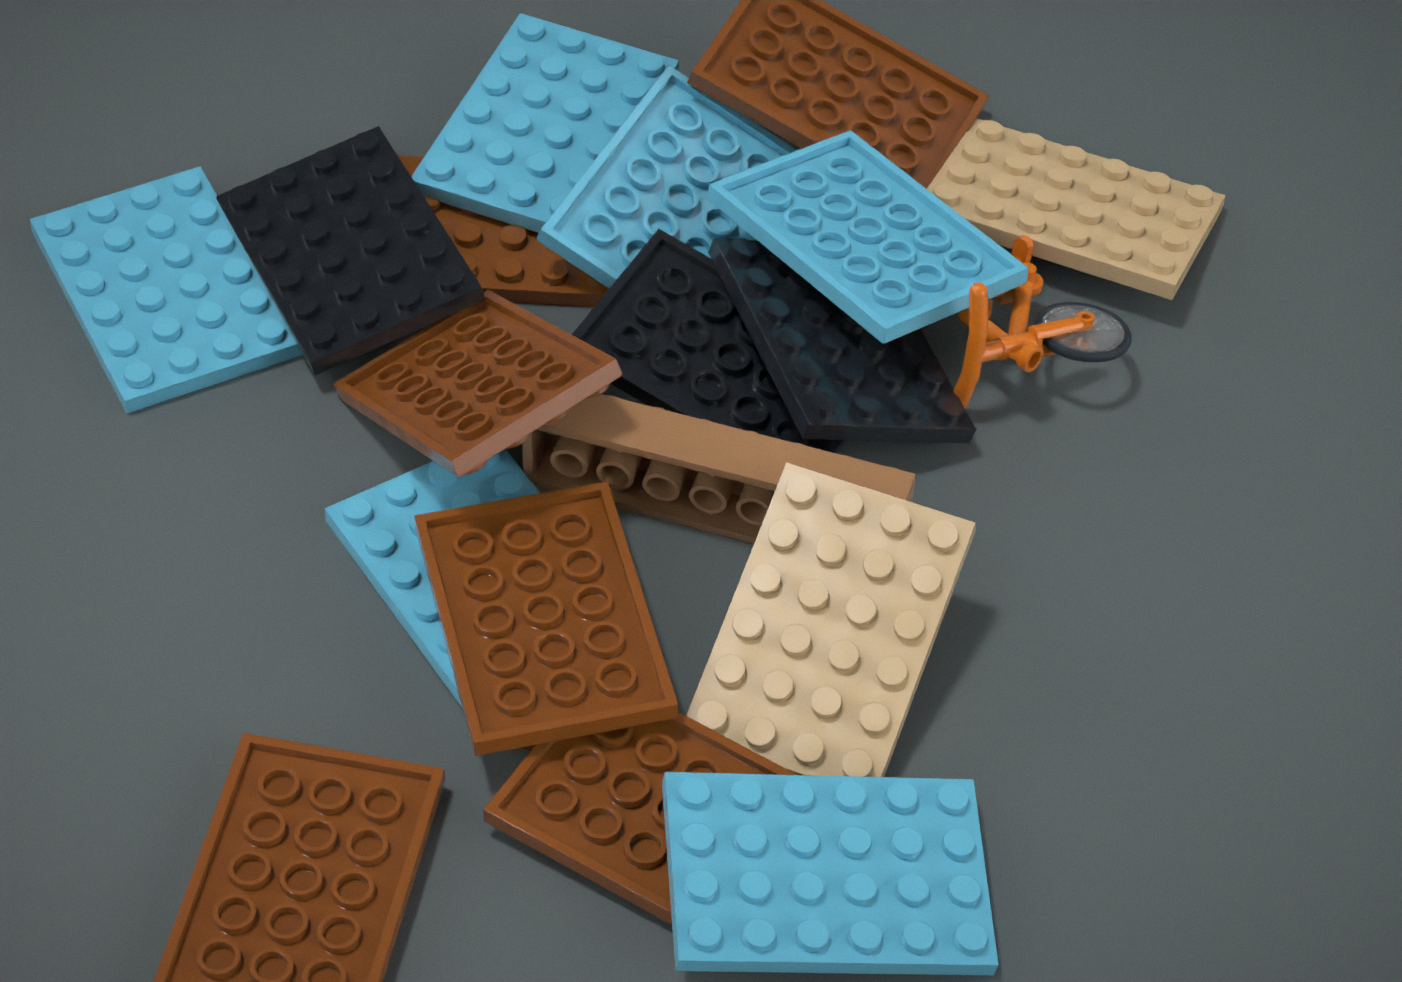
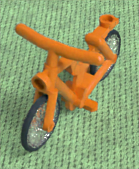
(1065, 329)

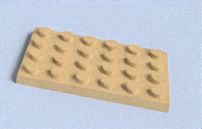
(1078, 207)
(831, 625)

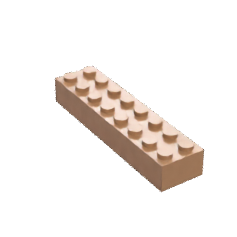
(683, 465)

